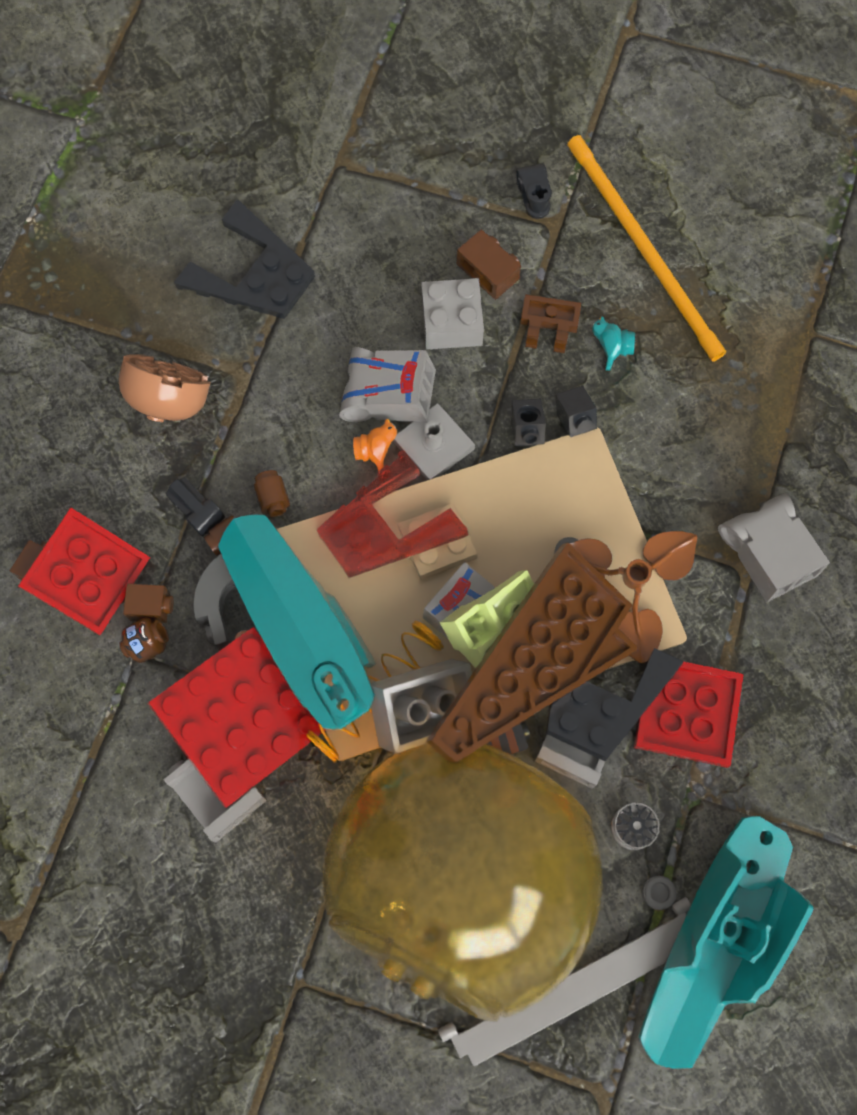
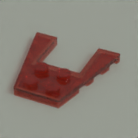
(362, 538)

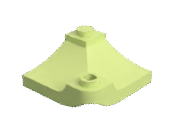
(479, 623)

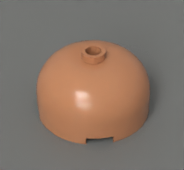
(162, 388)

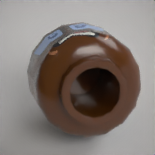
(143, 639)

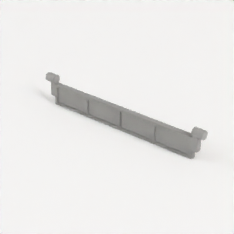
(574, 993)

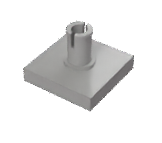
(434, 443)

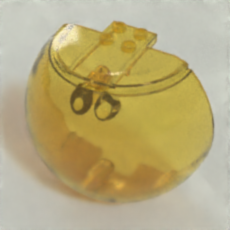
(479, 859)

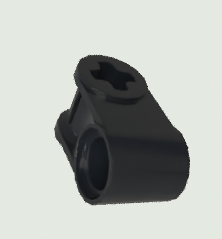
(535, 189)

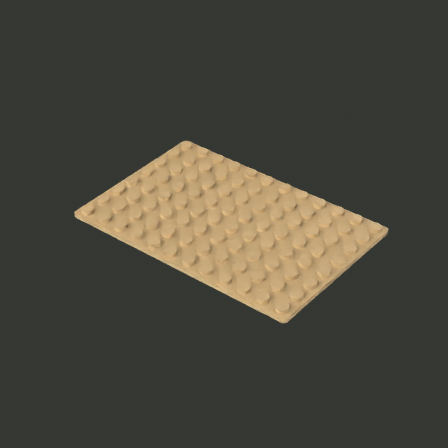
(515, 518)

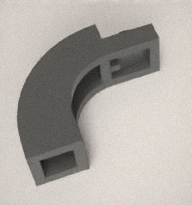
(209, 601)

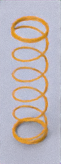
(421, 630)

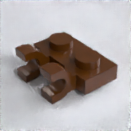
(550, 314)

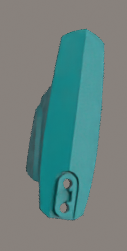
(299, 622)
(728, 943)

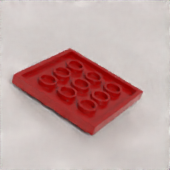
(235, 717)

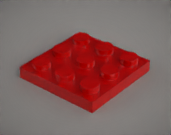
(84, 571)
(693, 716)

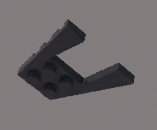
(271, 283)
(599, 719)

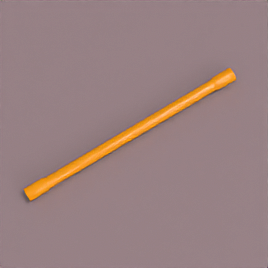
(705, 336)

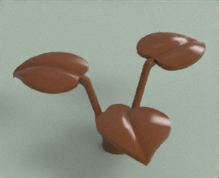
(669, 554)

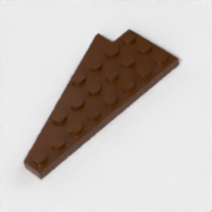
(547, 649)

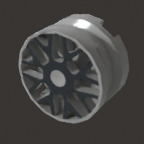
(635, 826)

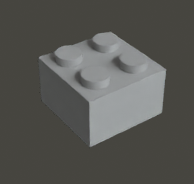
(452, 313)

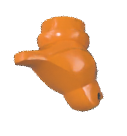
(375, 444)

